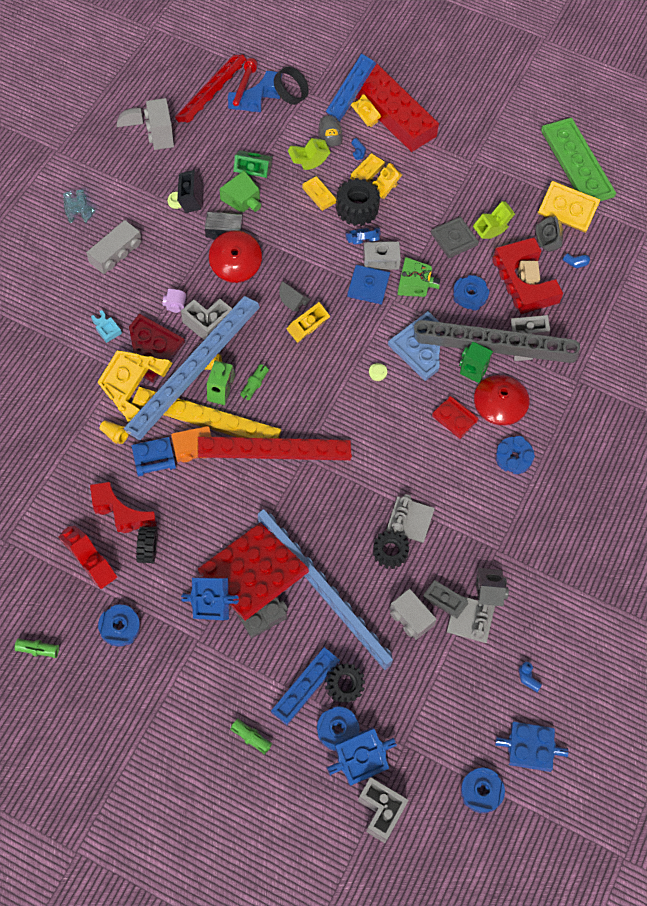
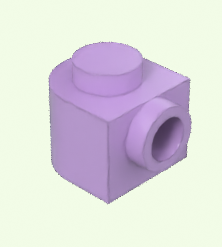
(174, 300)

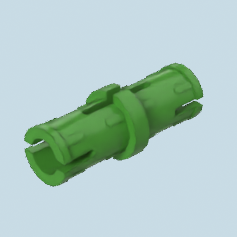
(254, 382)
(36, 648)
(251, 736)

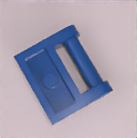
(150, 452)

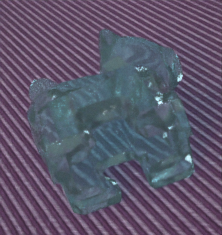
(77, 205)

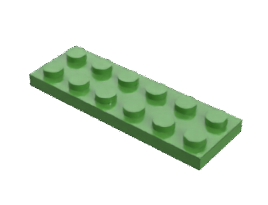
(577, 159)

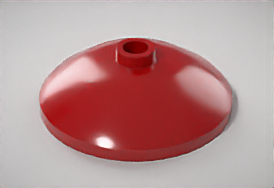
(235, 267)
(501, 408)

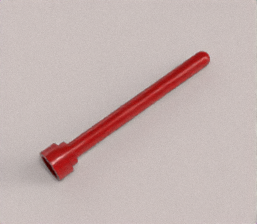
(250, 67)

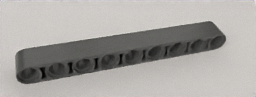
(503, 347)

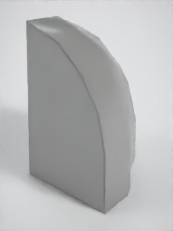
(130, 117)

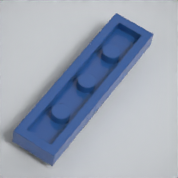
(351, 87)
(305, 686)

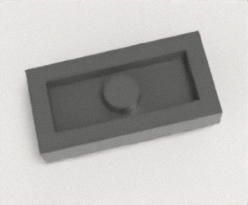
(445, 599)

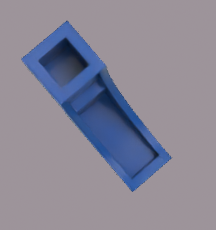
(253, 98)

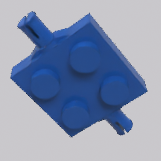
(210, 598)
(531, 746)
(361, 756)

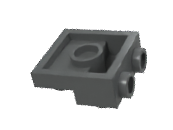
(265, 618)

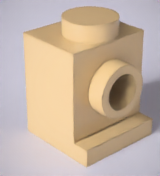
(529, 272)

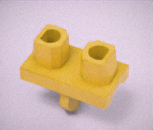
(366, 111)
(387, 180)

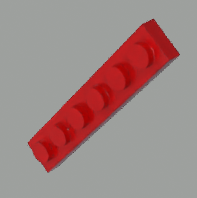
(210, 88)

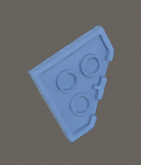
(419, 356)

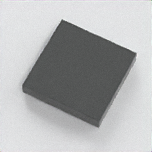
(454, 237)

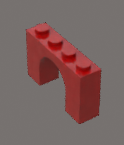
(525, 296)

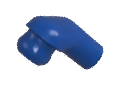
(360, 149)
(577, 262)
(526, 677)

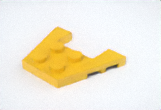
(124, 376)

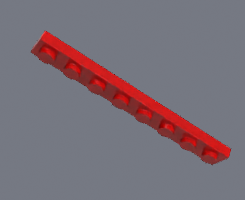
(273, 448)

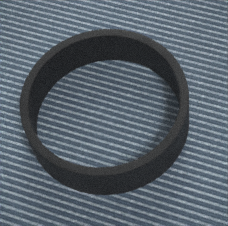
(299, 79)

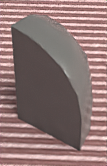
(292, 297)

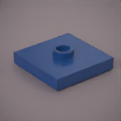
(368, 284)

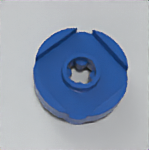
(358, 235)
(467, 300)
(517, 445)
(112, 616)
(332, 718)
(492, 783)

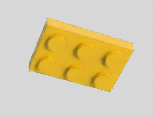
(569, 206)

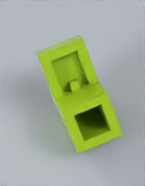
(312, 155)
(496, 223)

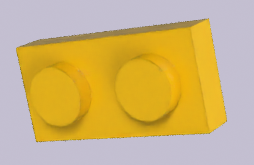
(368, 168)
(319, 193)

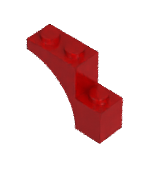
(125, 518)
(87, 556)

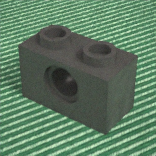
(491, 587)

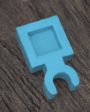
(106, 328)

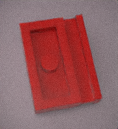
(455, 417)

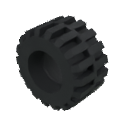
(357, 191)

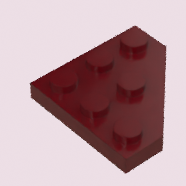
(153, 341)

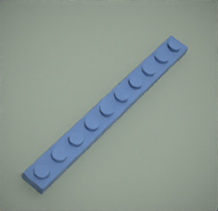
(191, 368)
(331, 595)

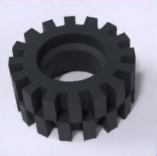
(146, 545)
(385, 559)
(355, 676)

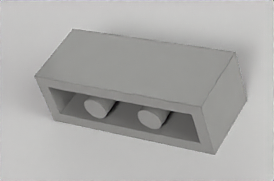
(114, 247)

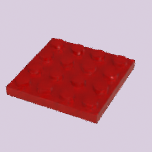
(256, 569)

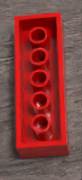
(398, 110)

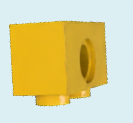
(308, 322)

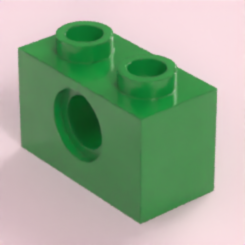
(252, 163)
(475, 362)

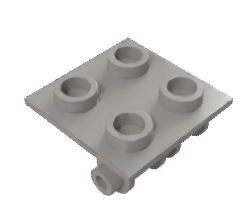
(410, 518)
(473, 621)

